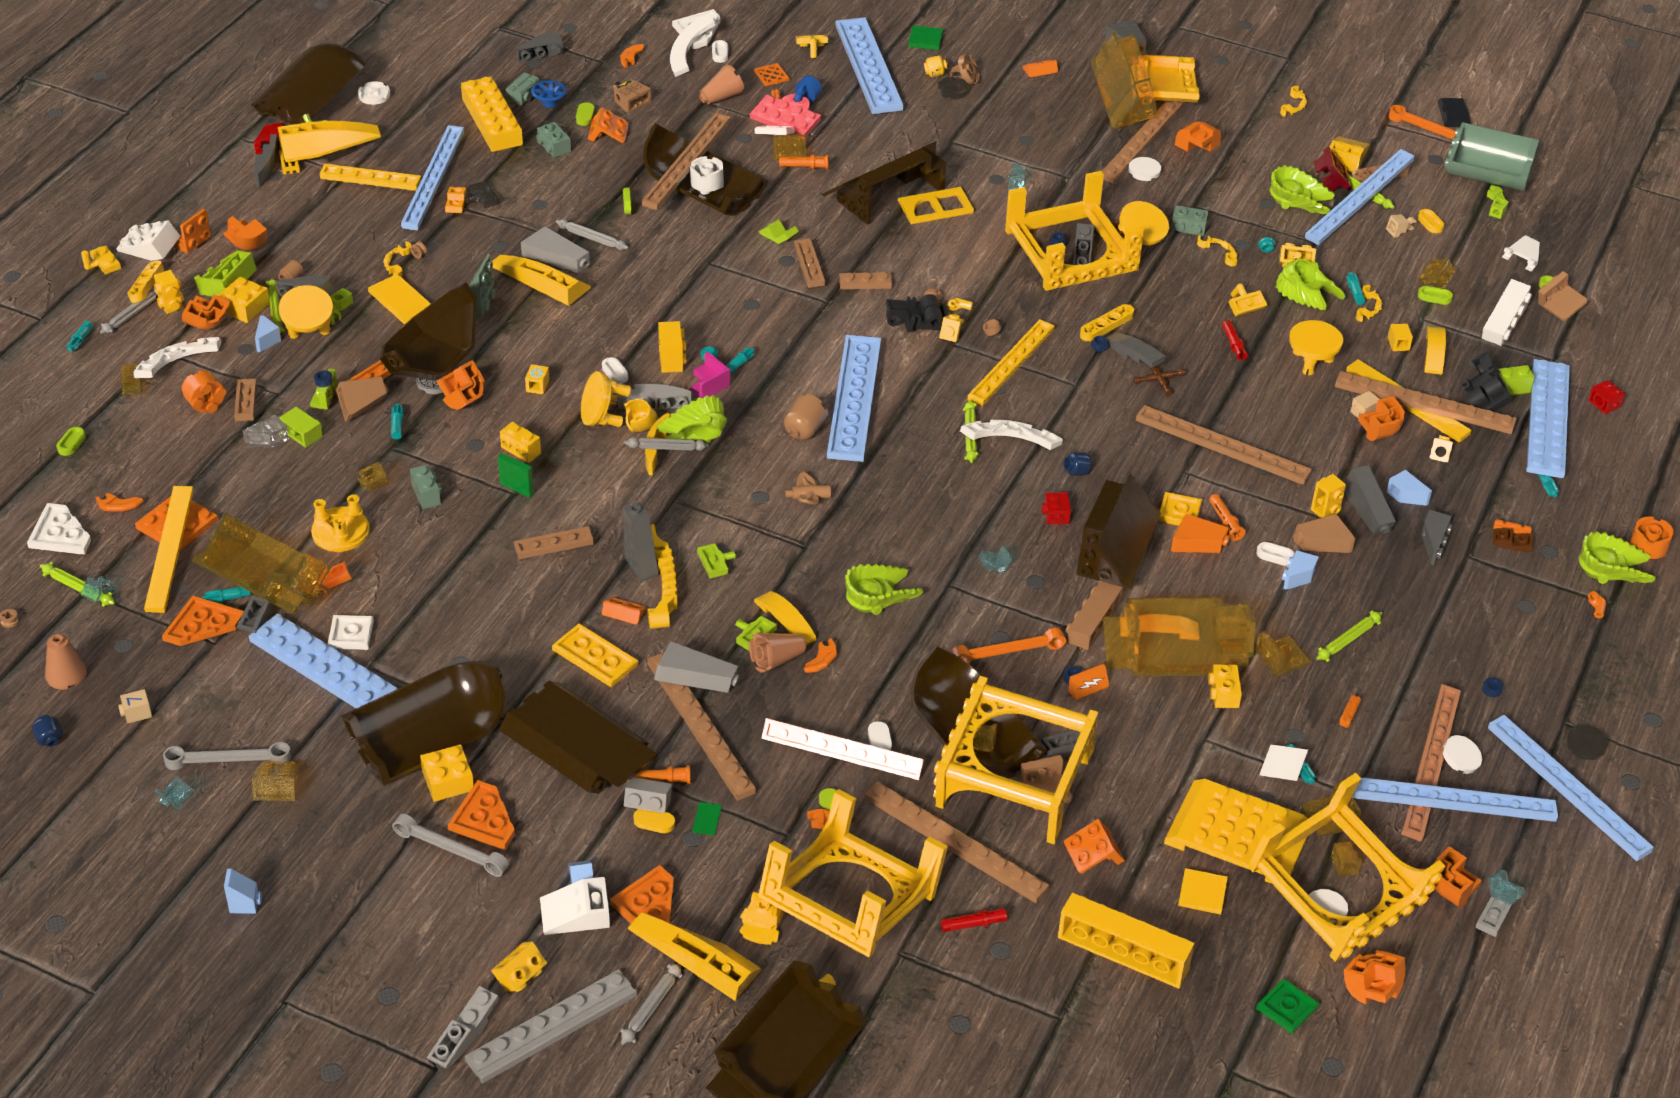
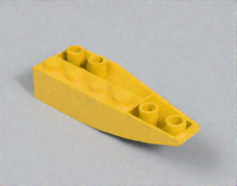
(323, 137)
(542, 278)
(700, 955)

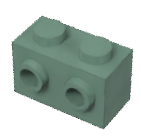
(553, 139)
(1189, 220)
(425, 486)

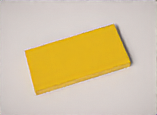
(399, 297)
(595, 655)

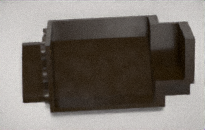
(922, 163)
(1118, 534)

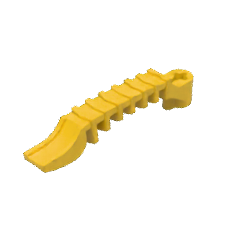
(659, 616)

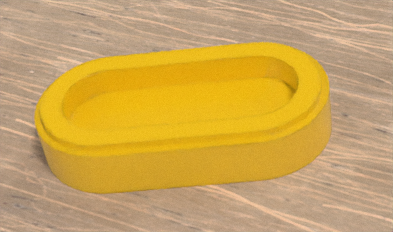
(1430, 221)
(654, 821)

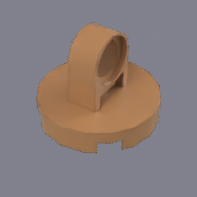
(966, 69)

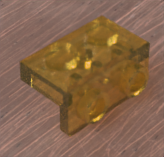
(789, 146)
(1437, 272)

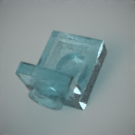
(1017, 176)
(996, 561)
(95, 586)
(175, 793)
(1503, 889)

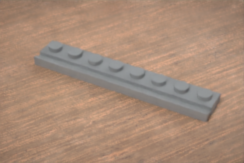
(550, 1026)

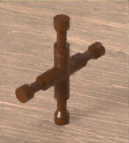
(1160, 376)

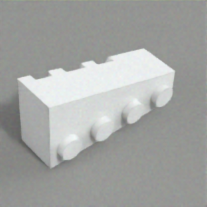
(1507, 312)

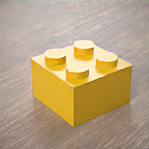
(246, 299)
(671, 346)
(447, 773)

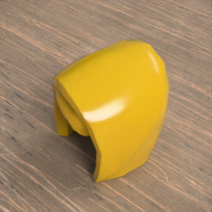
(639, 415)

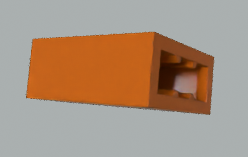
(1199, 536)

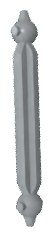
(592, 234)
(129, 312)
(666, 444)
(651, 1003)

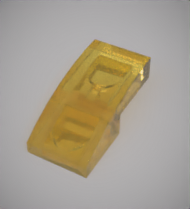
(130, 384)

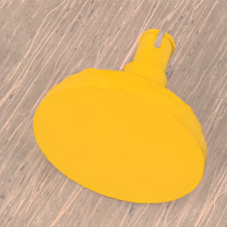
(1145, 215)
(306, 310)
(1315, 342)
(597, 398)
(339, 527)

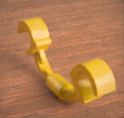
(1295, 94)
(1230, 258)
(395, 268)
(1369, 295)

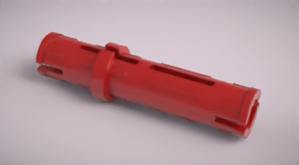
(1236, 343)
(981, 918)

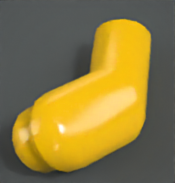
(957, 303)

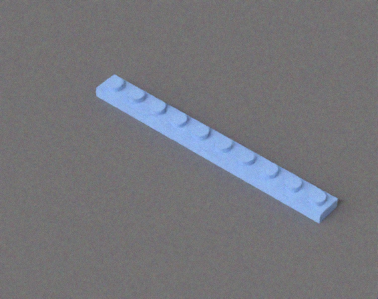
(432, 178)
(1359, 197)
(1571, 788)
(1456, 799)

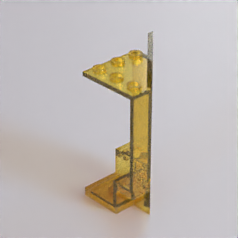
(1123, 82)
(263, 565)
(1178, 636)

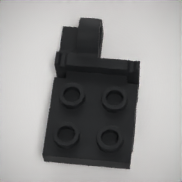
(923, 314)
(1486, 388)

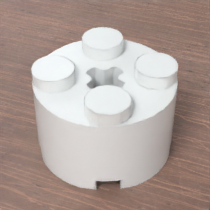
(706, 174)

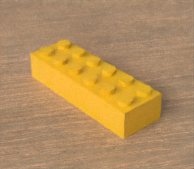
(491, 114)
(1125, 940)

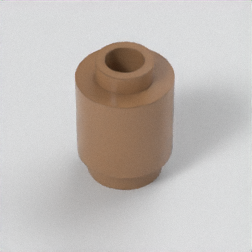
(291, 270)

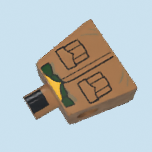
(631, 95)

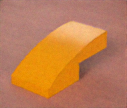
(455, 199)

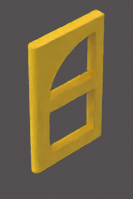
(909, 204)

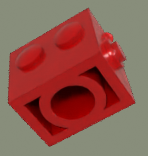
(1606, 397)
(1056, 508)

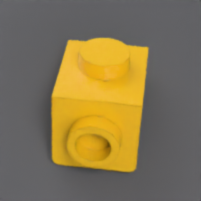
(951, 327)

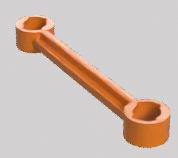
(1398, 113)
(1013, 646)

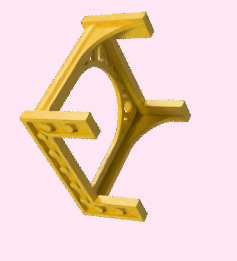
(1051, 265)
(958, 776)
(1409, 881)
(873, 917)

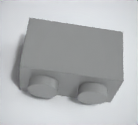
(647, 795)

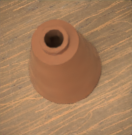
(722, 86)
(775, 649)
(63, 663)

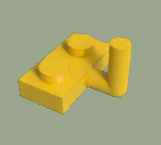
(814, 41)
(103, 258)
(1246, 302)

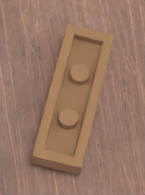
(865, 280)
(245, 399)

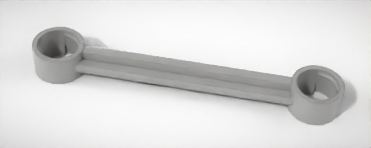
(225, 755)
(494, 863)

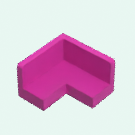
(713, 377)

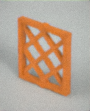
(773, 81)

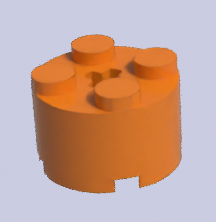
(203, 391)
(1652, 536)

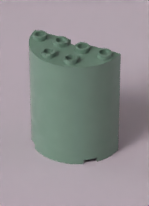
(1491, 156)

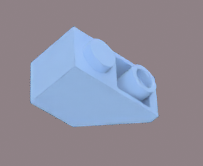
(1408, 489)
(1300, 570)

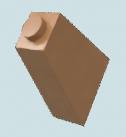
(360, 396)
(1324, 535)

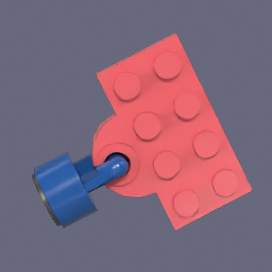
(791, 109)

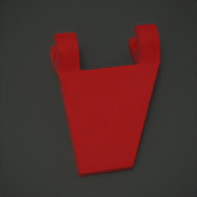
(264, 136)

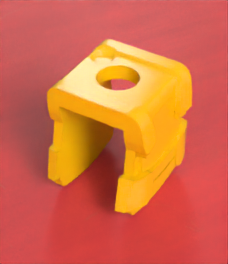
(761, 921)

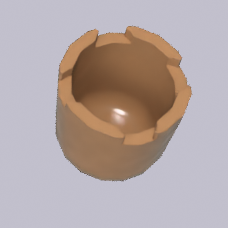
(805, 417)

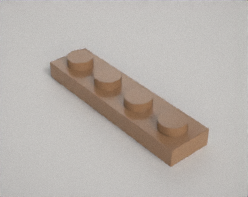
(809, 263)
(553, 542)

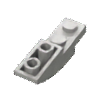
(657, 395)
(465, 1030)

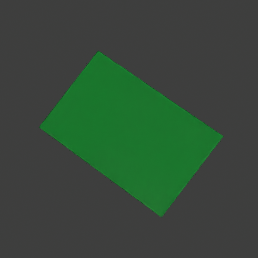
(706, 818)

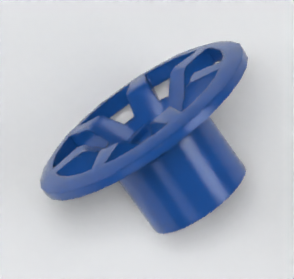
(549, 95)

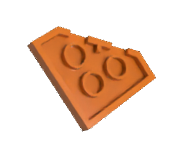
(200, 621)
(483, 817)
(648, 895)

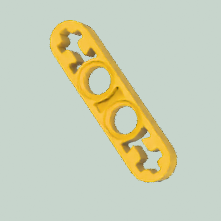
(145, 281)
(1122, 313)

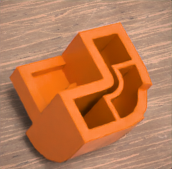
(1198, 134)
(245, 235)
(205, 313)
(462, 386)
(1383, 421)
(1456, 882)
(1375, 976)

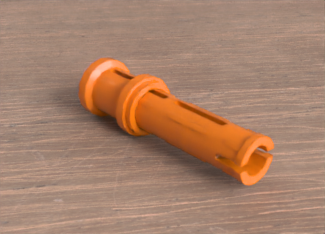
(812, 161)
(1227, 518)
(669, 775)

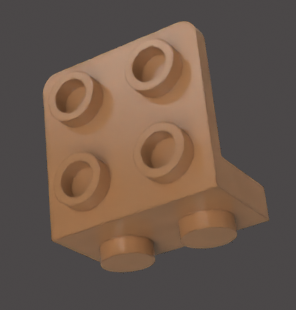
(1561, 298)
(1043, 774)

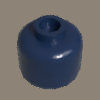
(1077, 463)
(47, 730)

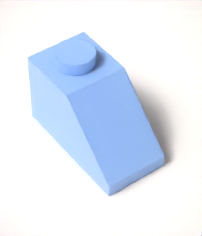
(241, 893)

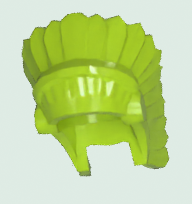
(1296, 188)
(1302, 283)
(697, 421)
(1609, 558)
(872, 587)

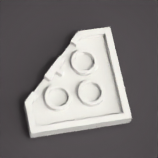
(704, 38)
(59, 531)

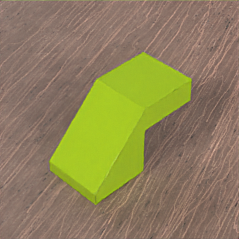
(776, 232)

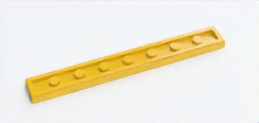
(1011, 362)
(1446, 425)
(169, 549)

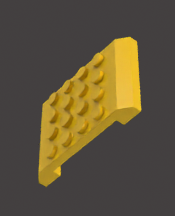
(1172, 78)
(1230, 824)

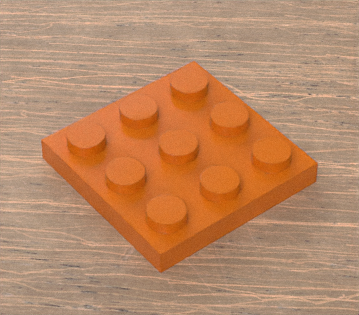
(198, 521)

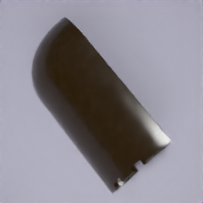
(309, 83)
(739, 187)
(939, 696)
(427, 716)

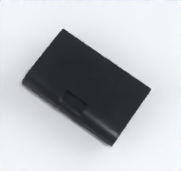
(1453, 111)

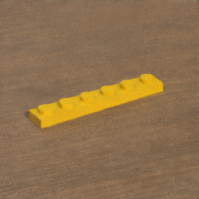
(370, 177)

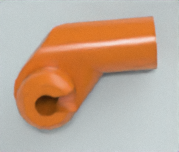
(1598, 603)

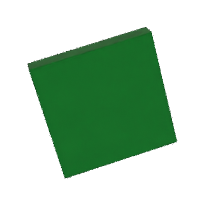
(925, 37)
(515, 475)
(1287, 1006)

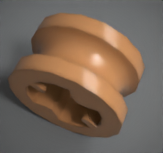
(418, 250)
(9, 622)

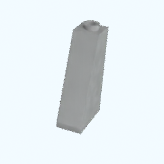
(555, 250)
(695, 669)

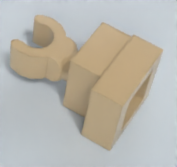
(1399, 224)

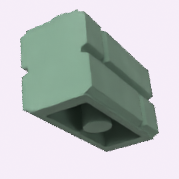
(520, 90)

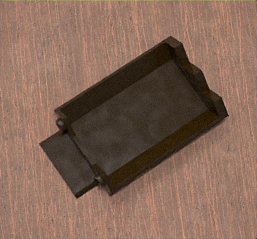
(577, 738)
(786, 1039)

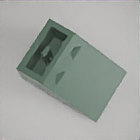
(483, 286)

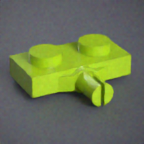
(714, 560)
(761, 625)

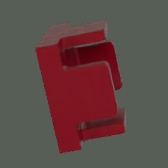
(1338, 170)

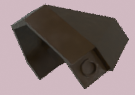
(434, 338)

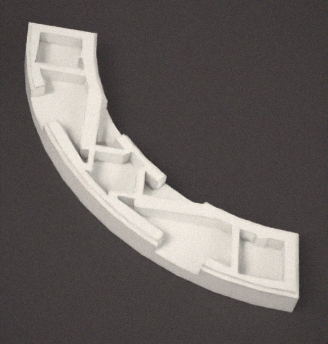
(683, 42)
(148, 368)
(1011, 428)

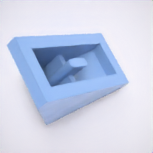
(266, 334)
(580, 870)

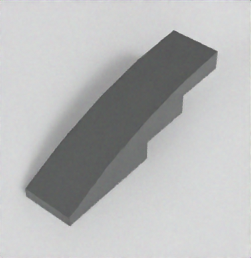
(265, 162)
(1136, 349)
(255, 614)
(1059, 744)

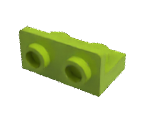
(324, 395)

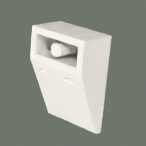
(149, 240)
(576, 907)

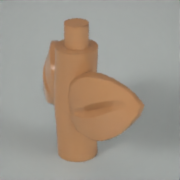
(808, 490)

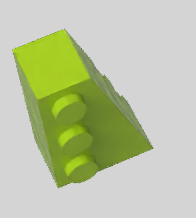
(233, 266)

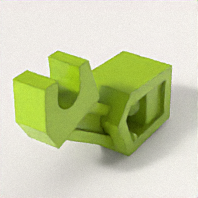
(1499, 202)
(340, 300)

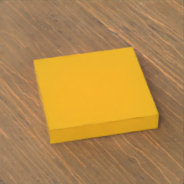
(1176, 506)
(1202, 891)

